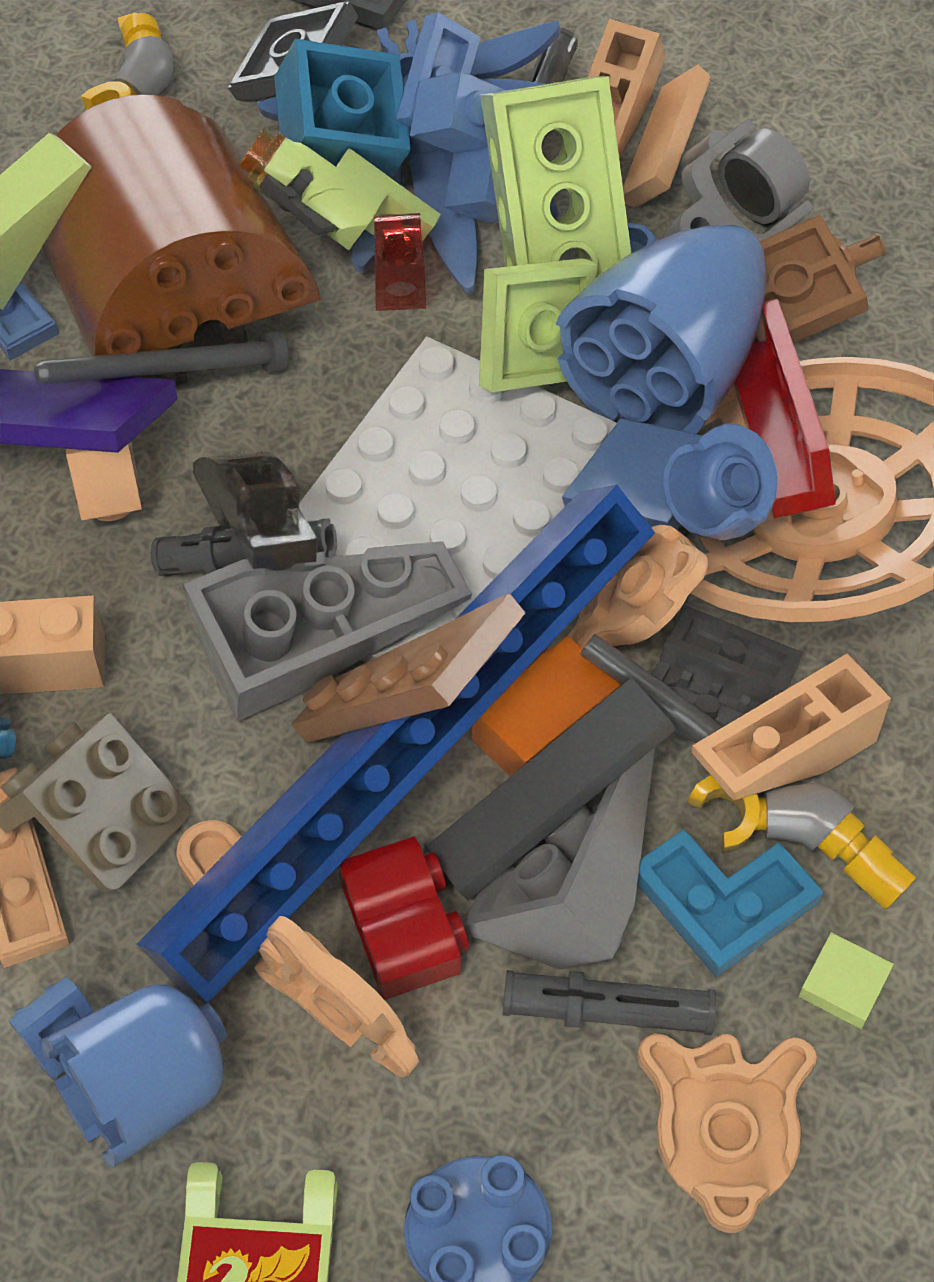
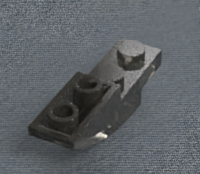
(261, 505)

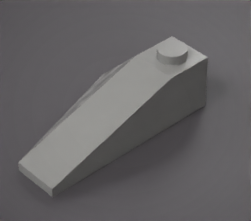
(291, 627)
(575, 886)

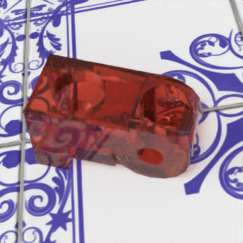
(398, 259)

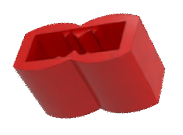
(401, 916)

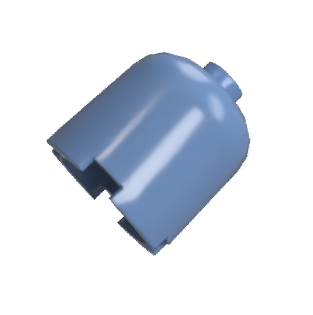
(138, 1067)

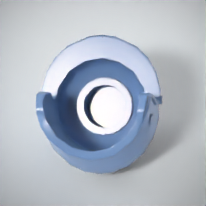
(722, 483)

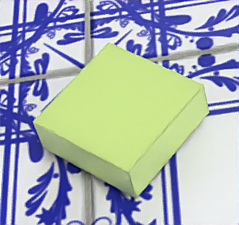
(846, 980)

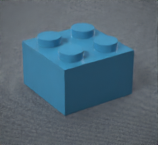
(341, 101)

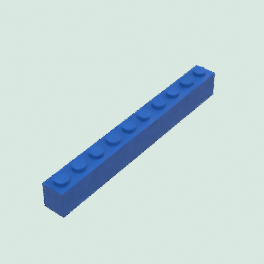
(374, 767)

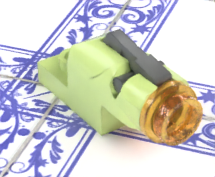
(326, 196)

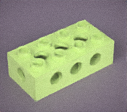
(584, 168)

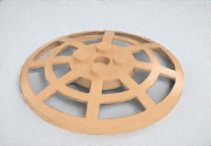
(862, 511)

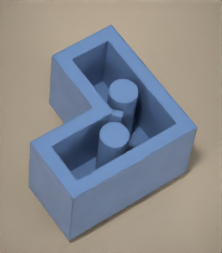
(452, 118)

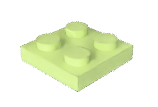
(520, 321)

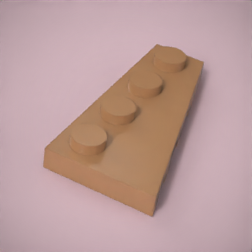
(410, 678)

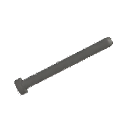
(269, 352)

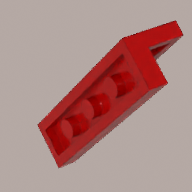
(783, 414)

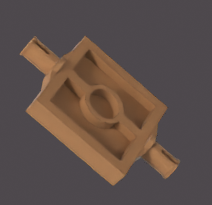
(815, 277)

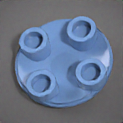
(478, 1222)

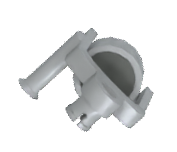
(759, 175)

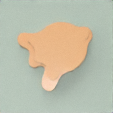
(644, 591)
(333, 994)
(726, 1123)

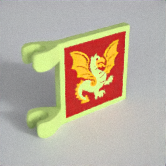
(253, 1249)

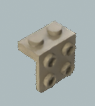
(97, 801)

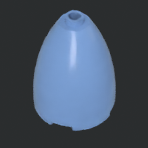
(666, 328)

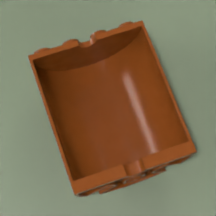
(167, 231)

